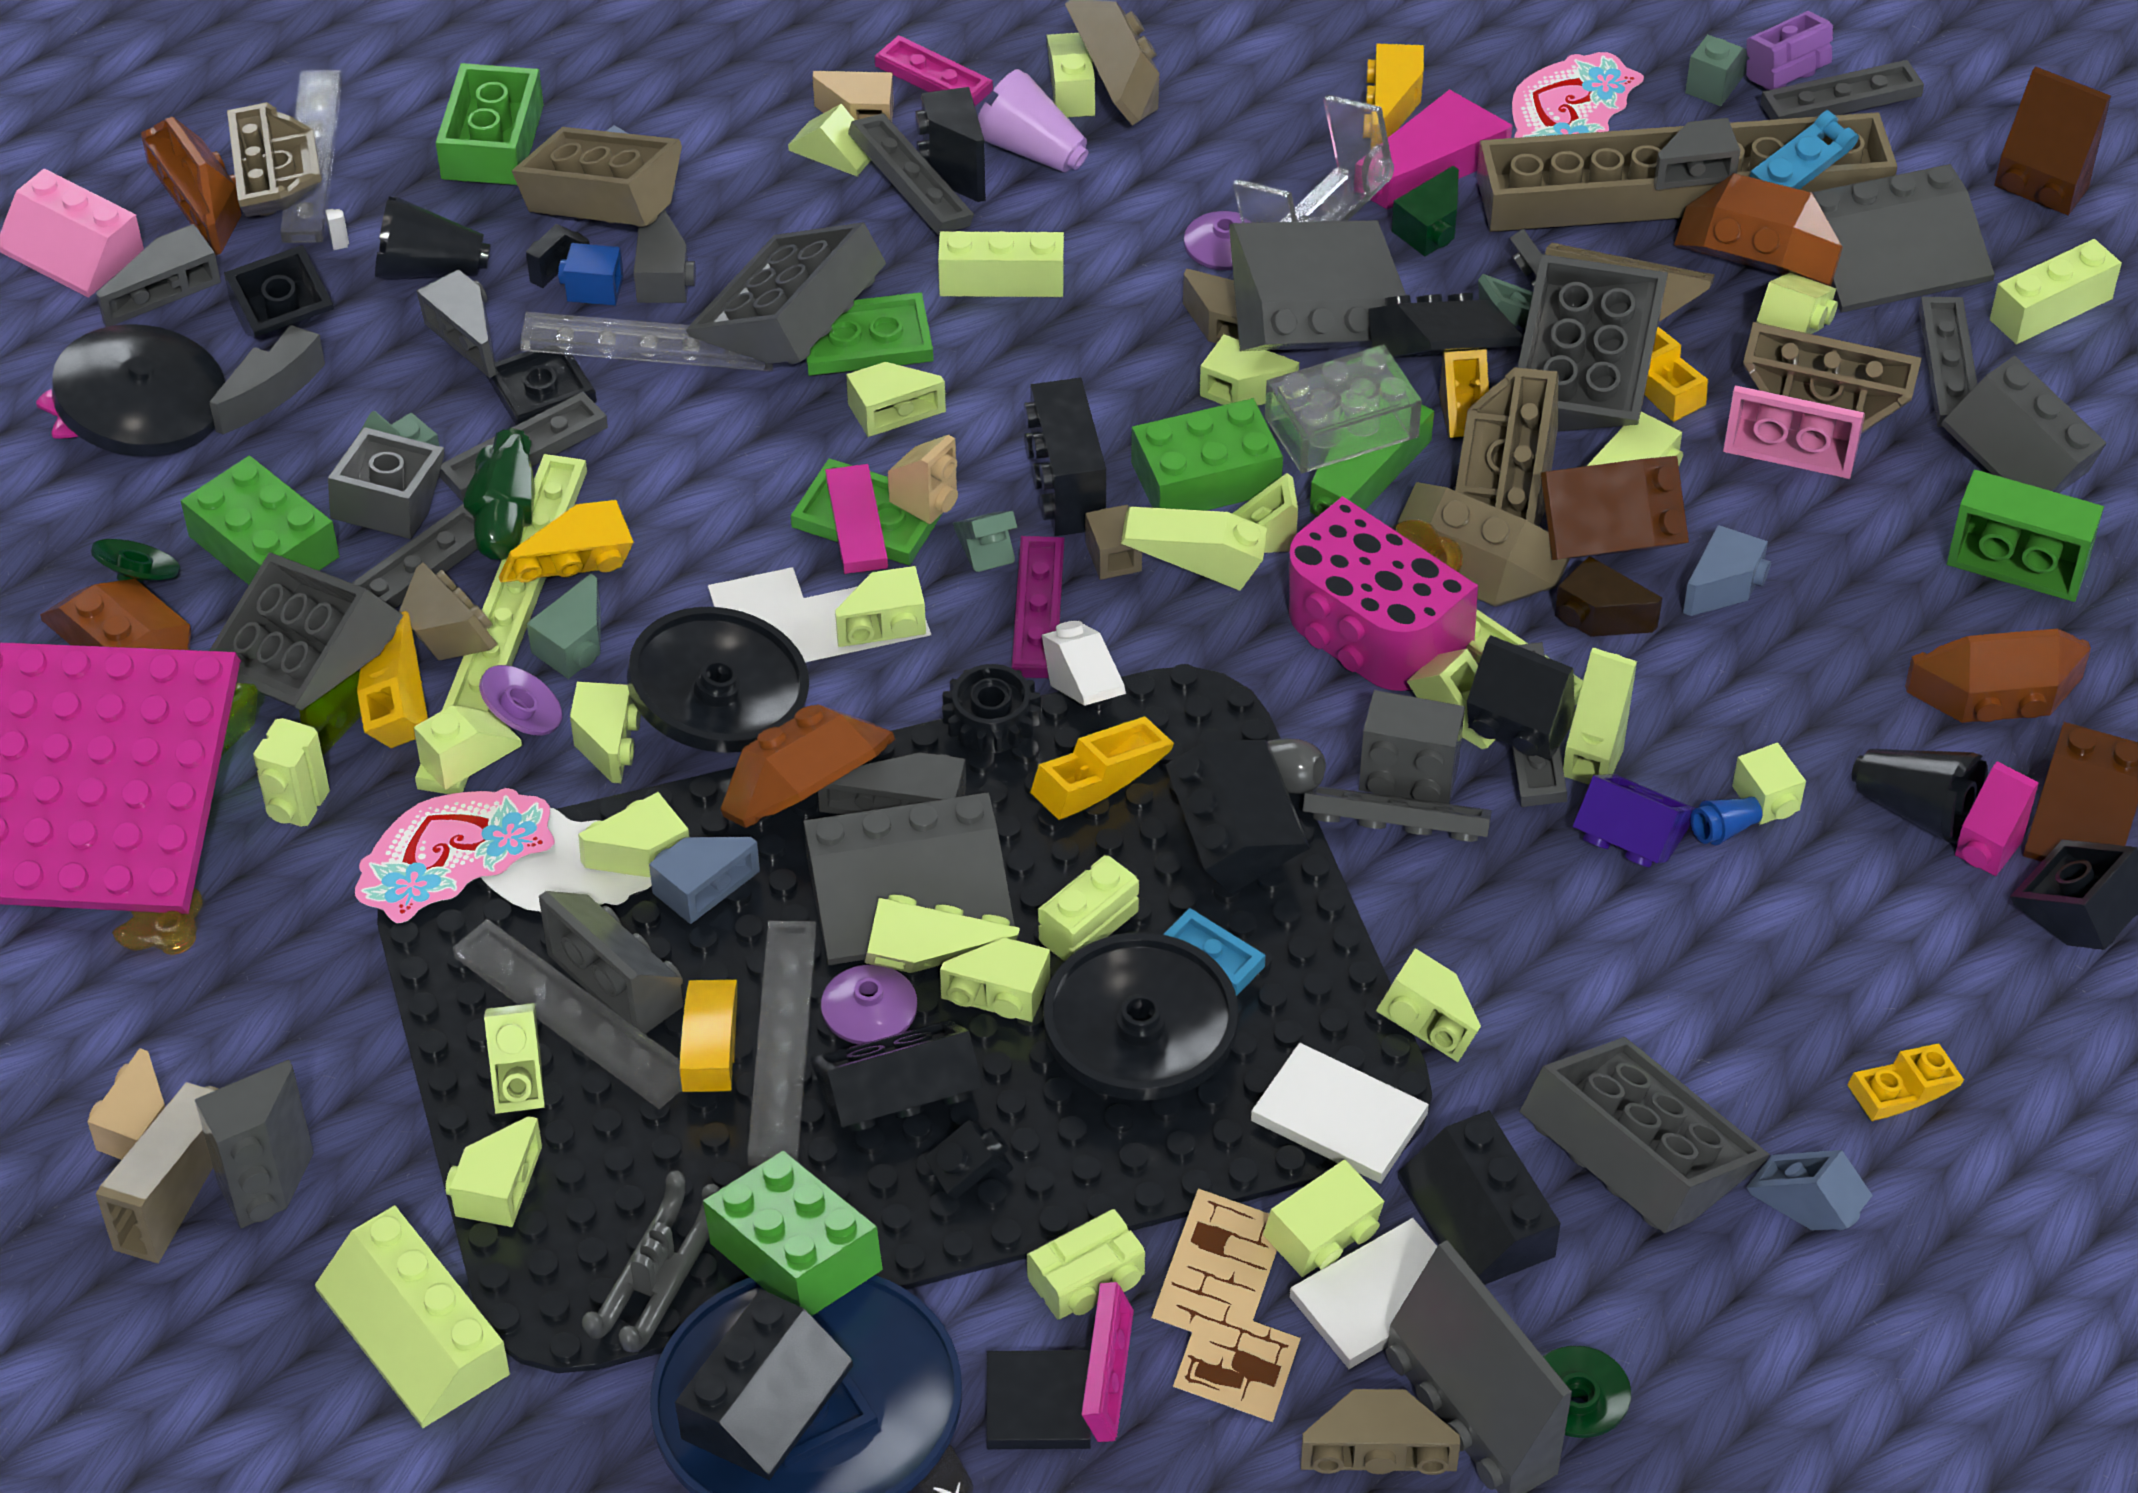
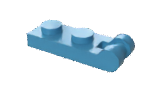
(1807, 153)

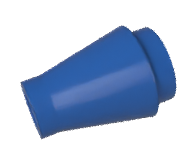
(1722, 819)

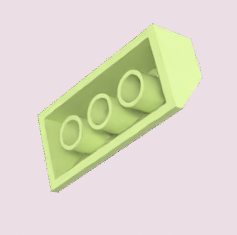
(411, 1318)

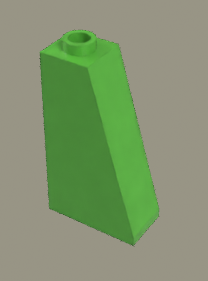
(1368, 475)

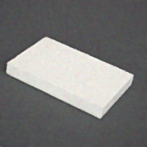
(1339, 1112)
(1362, 1292)

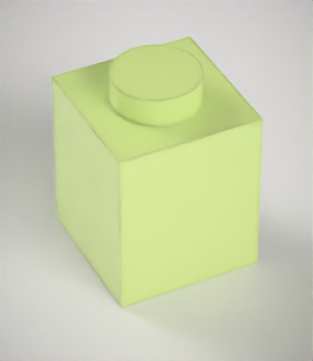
(1770, 779)

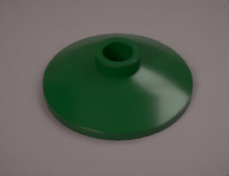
(134, 560)
(1598, 1382)

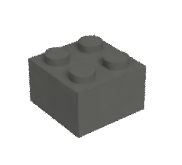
(1411, 747)

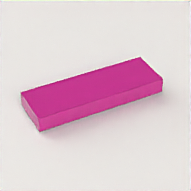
(929, 69)
(856, 519)
(1107, 1362)

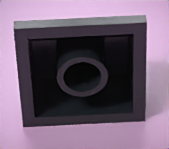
(953, 140)
(276, 292)
(1521, 699)
(2083, 892)

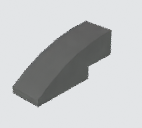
(267, 379)

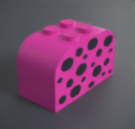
(1376, 597)

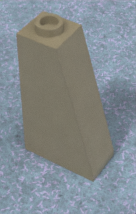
(157, 1179)

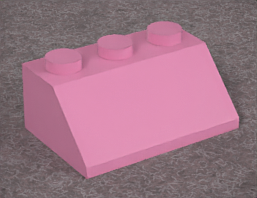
(69, 233)
(1793, 432)

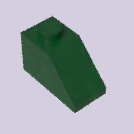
(1428, 213)

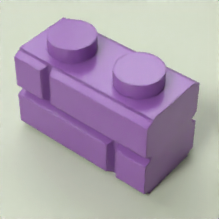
(1789, 50)

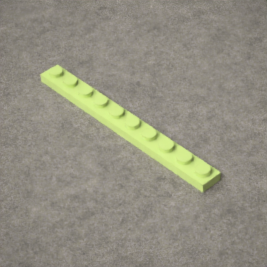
(512, 602)

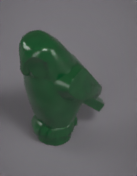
(501, 494)

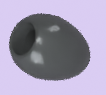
(1299, 763)

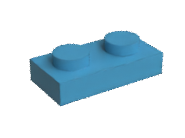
(1235, 956)

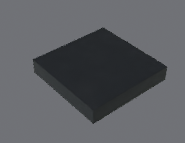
(538, 382)
(1037, 1399)

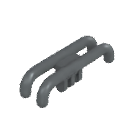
(653, 1270)

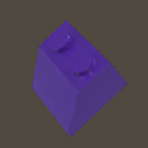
(1632, 819)

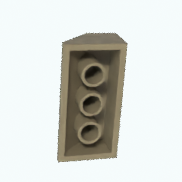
(600, 176)

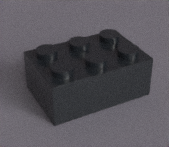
(1065, 454)

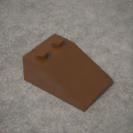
(2053, 141)
(1614, 507)
(2086, 792)

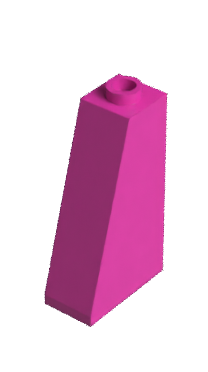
(1435, 140)

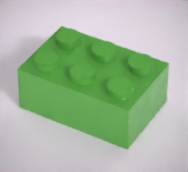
(489, 123)
(1206, 457)
(255, 513)
(2024, 535)
(793, 1234)

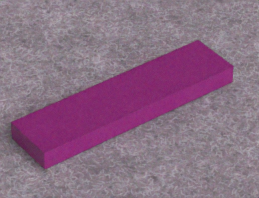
(1037, 601)

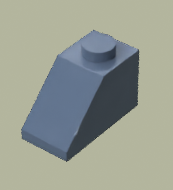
(1726, 571)
(702, 872)
(1812, 1189)

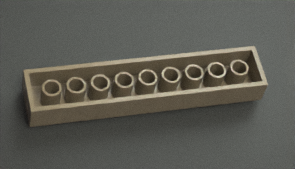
(1613, 172)

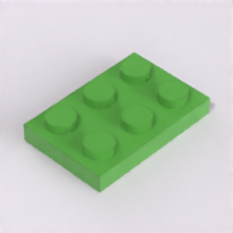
(874, 333)
(901, 530)

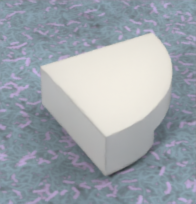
(337, 228)

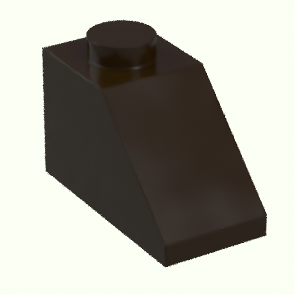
(1606, 602)

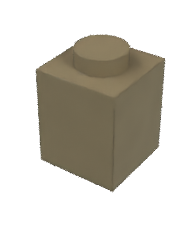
(1104, 544)

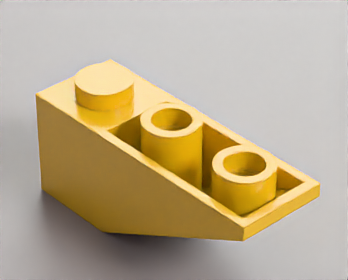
(1396, 81)
(576, 542)
(392, 690)

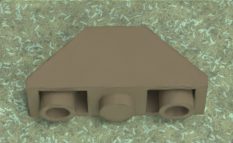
(1211, 304)
(445, 616)
(1381, 1435)

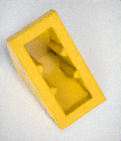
(1461, 385)

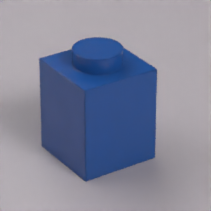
(592, 274)

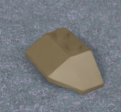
(1119, 55)
(271, 158)
(1681, 284)
(1830, 371)
(1511, 442)
(1499, 550)

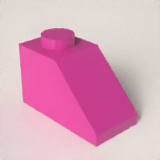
(1997, 819)

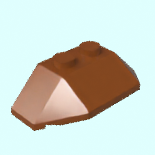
(194, 179)
(1762, 228)
(118, 616)
(1999, 674)
(798, 761)

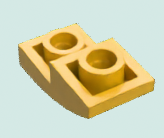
(1909, 1082)

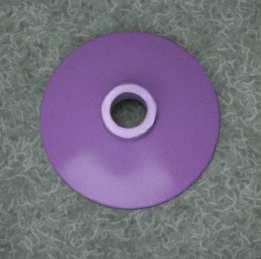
(1209, 239)
(520, 700)
(870, 1018)

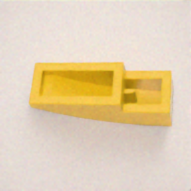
(1672, 382)
(1099, 766)
(708, 1036)

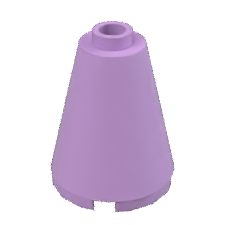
(1031, 124)

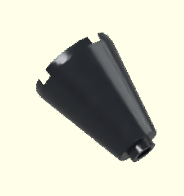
(426, 244)
(1923, 785)

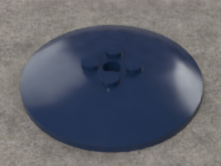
(874, 1432)

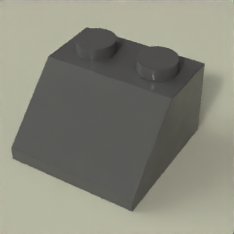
(385, 482)

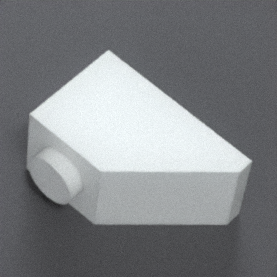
(1081, 664)

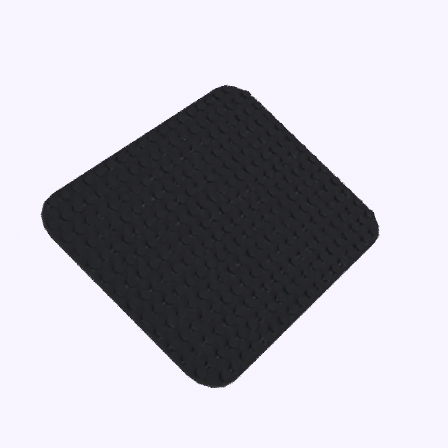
(1067, 1144)

